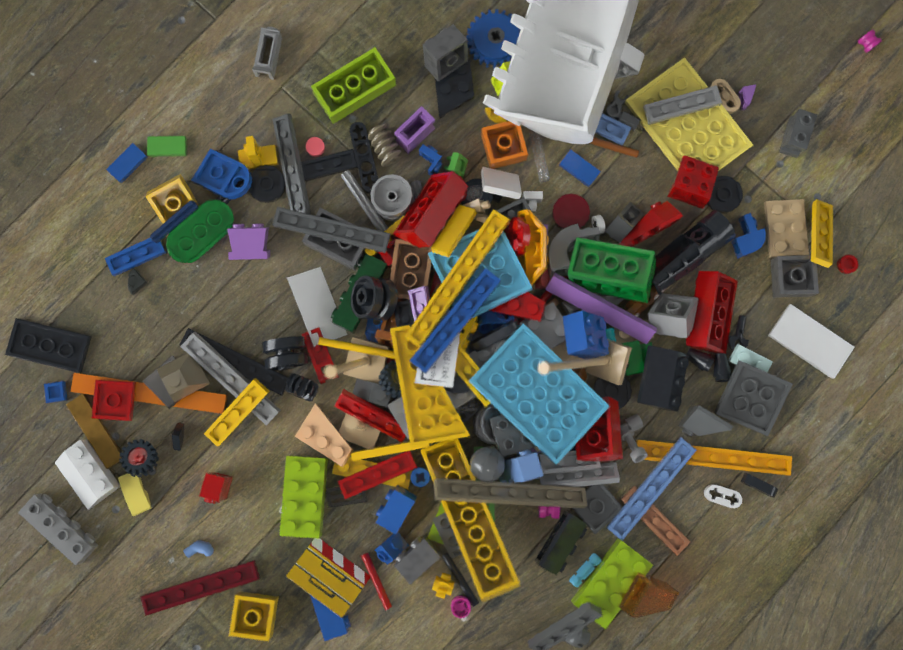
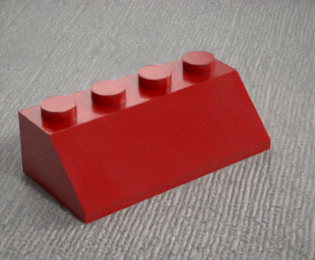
(431, 209)
(714, 311)

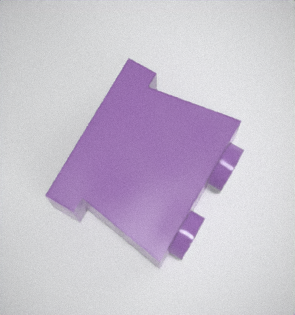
(414, 130)
(248, 242)

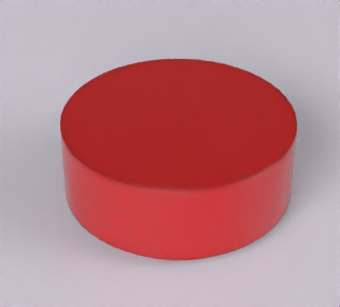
(847, 264)

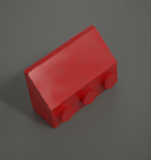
(603, 438)

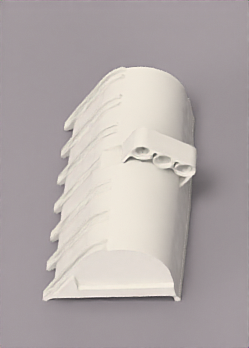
(566, 66)

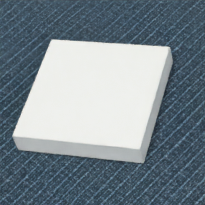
(500, 183)

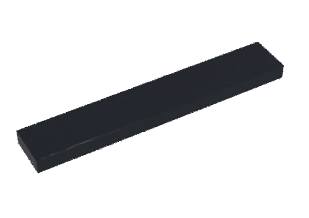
(247, 367)

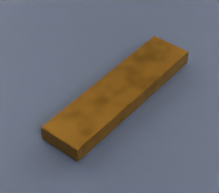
(95, 431)

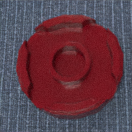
(570, 210)

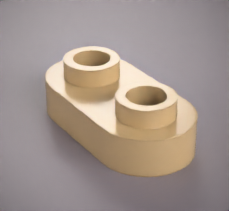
(727, 95)

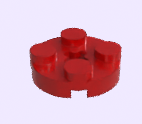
(518, 235)

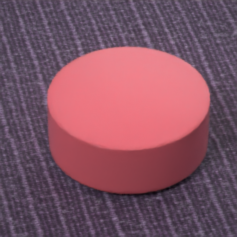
(315, 147)

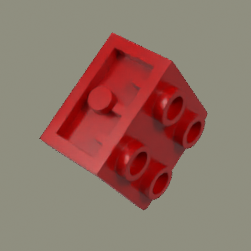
(694, 182)

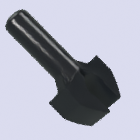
(739, 334)

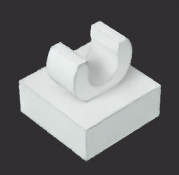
(533, 198)

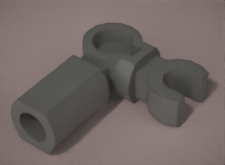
(614, 111)

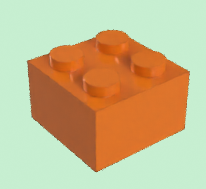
(504, 144)

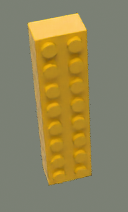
(472, 524)

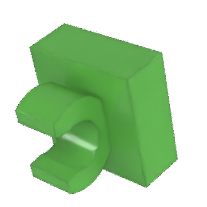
(457, 164)

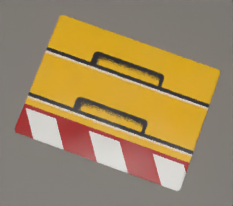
(328, 576)

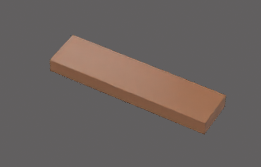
(661, 526)

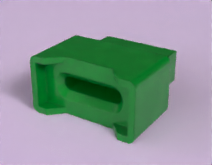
(637, 357)

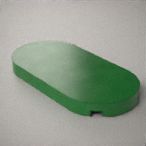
(200, 231)

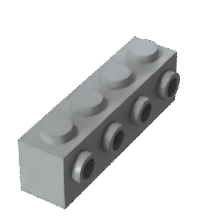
(58, 528)

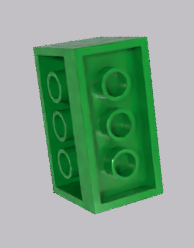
(612, 269)

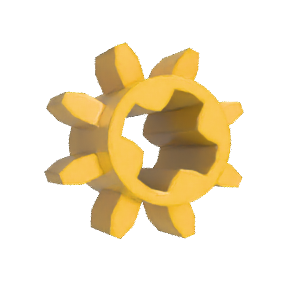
(443, 585)

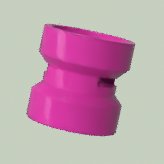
(545, 511)
(462, 609)

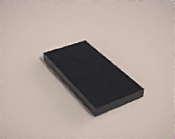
(48, 345)

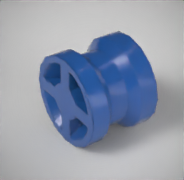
(420, 477)

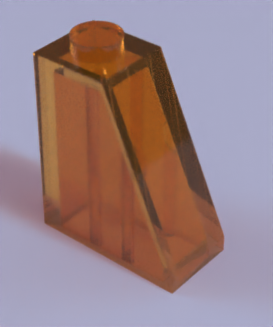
(648, 596)

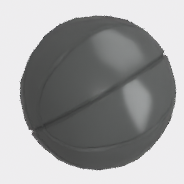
(487, 464)

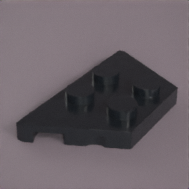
(454, 89)

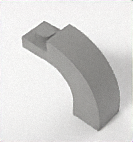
(563, 244)

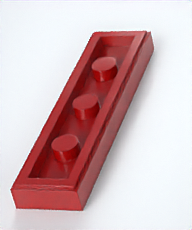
(370, 414)
(377, 474)

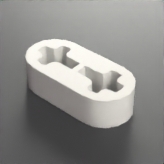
(724, 492)

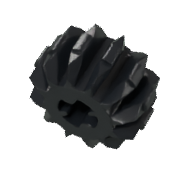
(301, 387)

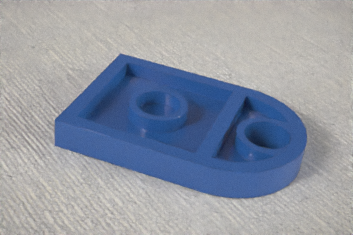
(221, 174)

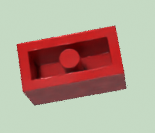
(215, 487)

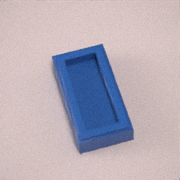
(126, 163)
(579, 168)

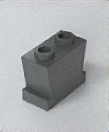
(798, 133)

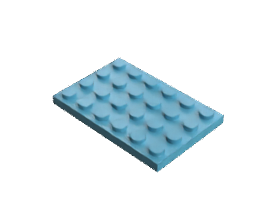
(546, 408)

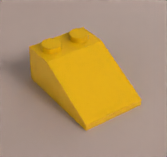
(170, 197)

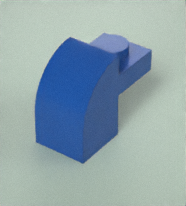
(751, 240)

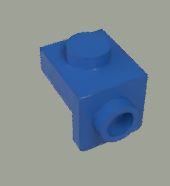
(431, 155)
(391, 548)

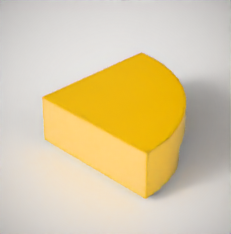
(494, 117)

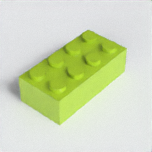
(354, 85)
(303, 497)
(611, 581)

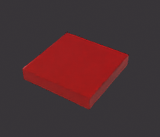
(113, 400)

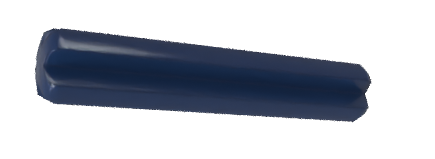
(174, 221)

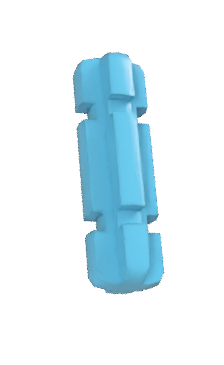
(585, 570)

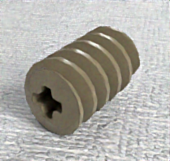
(383, 145)

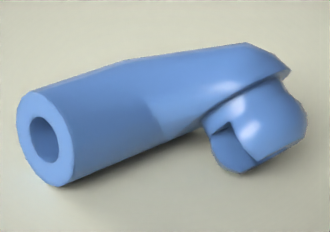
(199, 546)

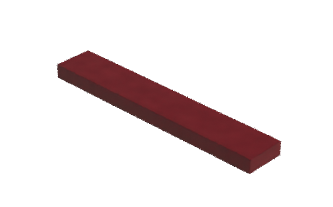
(199, 587)

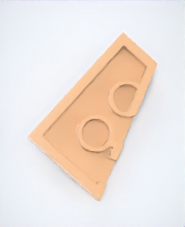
(322, 436)

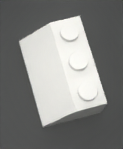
(86, 473)

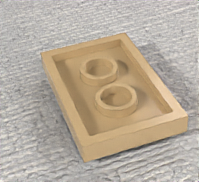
(786, 228)

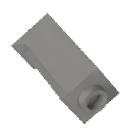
(270, 68)

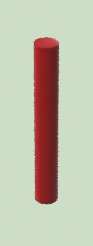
(376, 581)

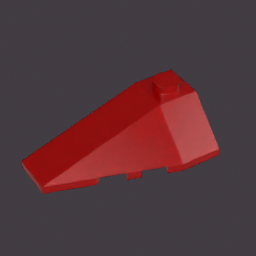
(656, 220)

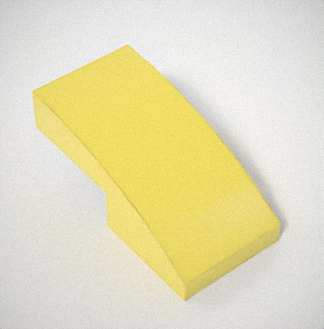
(134, 494)

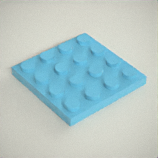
(499, 261)

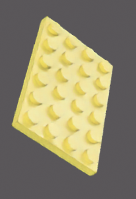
(702, 135)

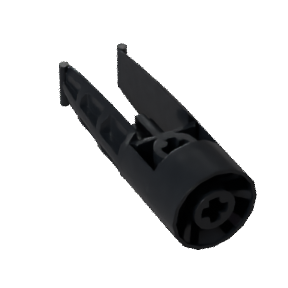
(692, 249)

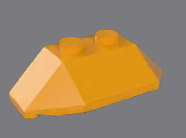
(536, 258)

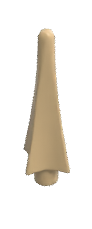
(478, 204)

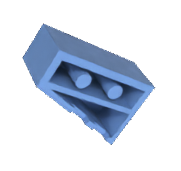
(521, 467)

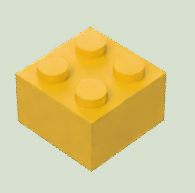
(253, 616)

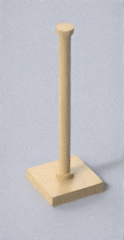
(360, 365)
(608, 367)
(359, 432)

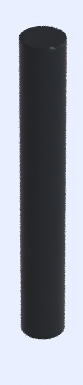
(460, 579)

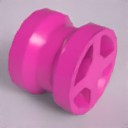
(869, 41)

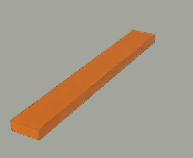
(196, 401)

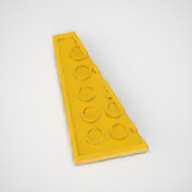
(426, 407)

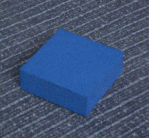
(55, 392)

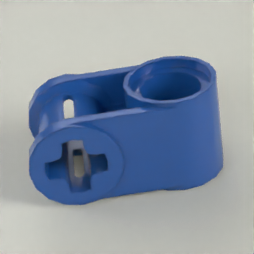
(491, 320)

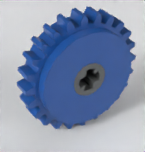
(482, 35)

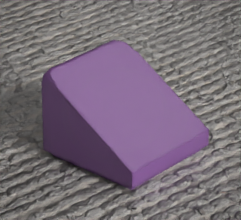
(746, 95)

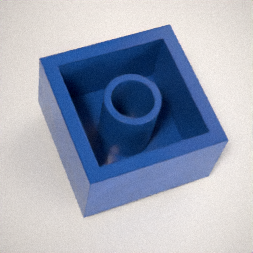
(585, 335)

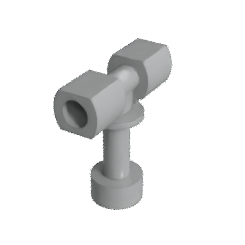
(627, 432)

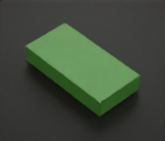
(166, 146)

